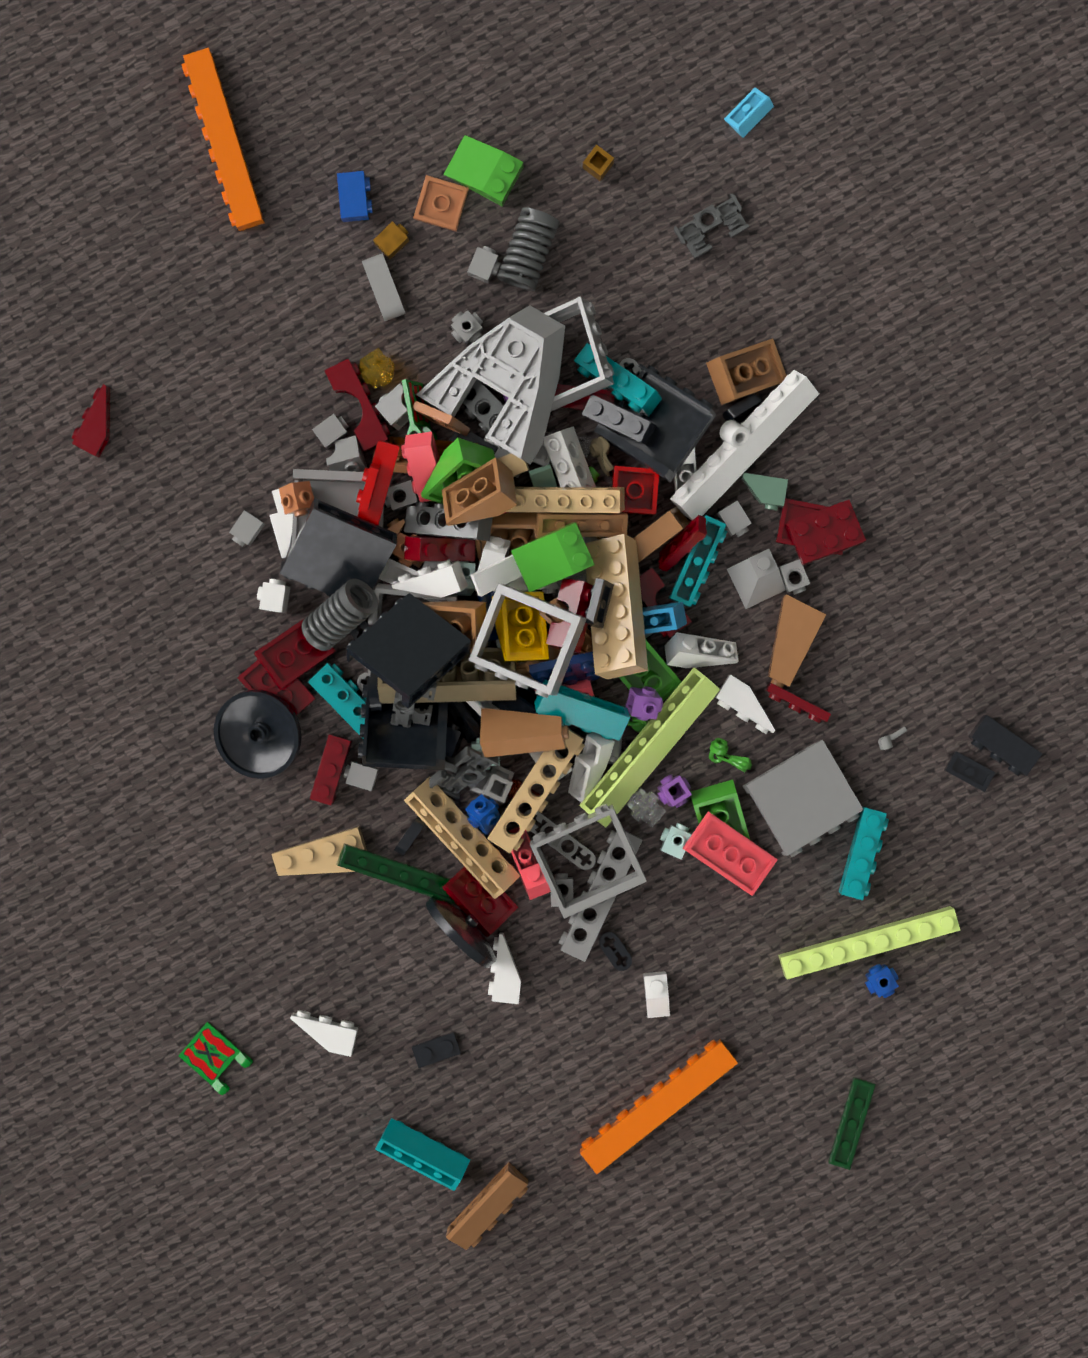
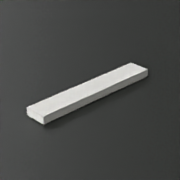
(501, 572)

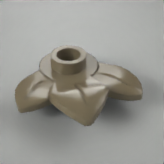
(600, 449)

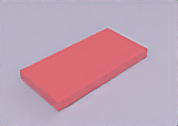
(730, 853)

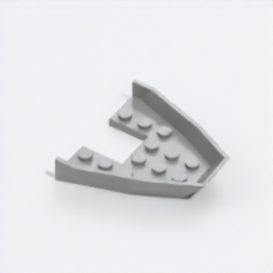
(518, 361)

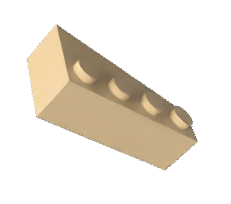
(317, 855)

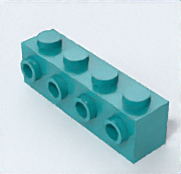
(626, 385)
(696, 563)
(340, 694)
(585, 711)
(862, 853)
(422, 1154)

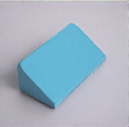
(749, 112)

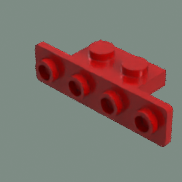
(377, 482)

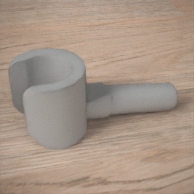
(886, 743)

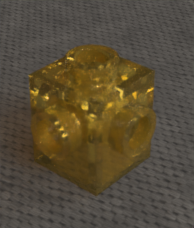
(377, 368)

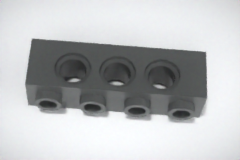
(482, 400)
(431, 522)

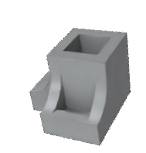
(394, 407)
(347, 456)
(495, 784)

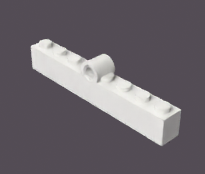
(744, 444)

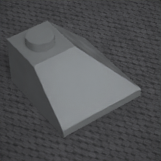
(757, 578)

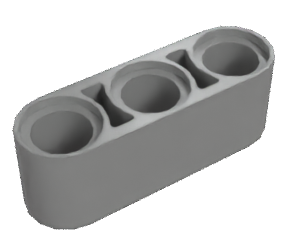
(383, 287)

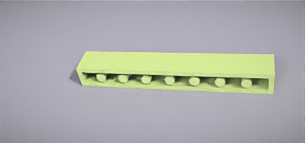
(652, 744)
(869, 942)

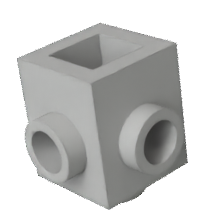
(471, 334)

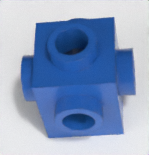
(483, 813)
(877, 973)

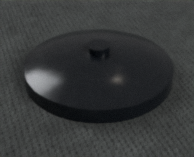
(257, 734)
(461, 930)

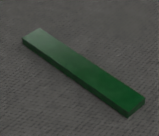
(393, 872)

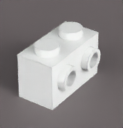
(274, 596)

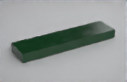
(851, 1123)

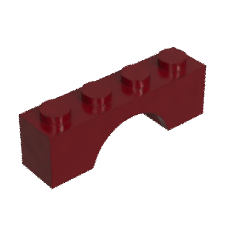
(345, 380)

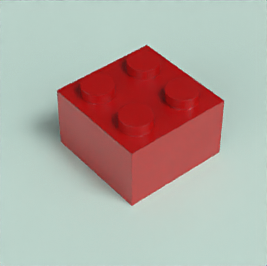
(639, 489)

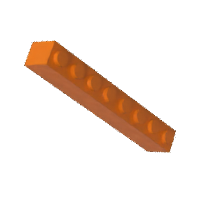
(223, 139)
(658, 1106)

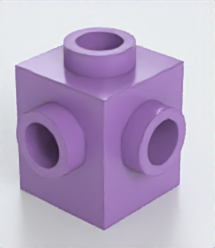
(644, 703)
(682, 791)

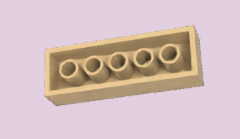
(621, 644)

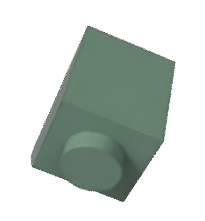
(542, 477)
(767, 490)

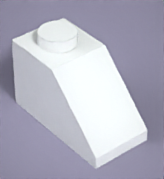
(494, 551)
(656, 994)

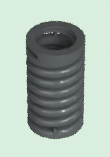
(534, 249)
(339, 614)

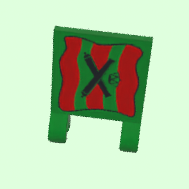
(410, 389)
(211, 1054)

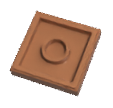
(441, 203)
(441, 418)

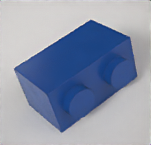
(353, 196)

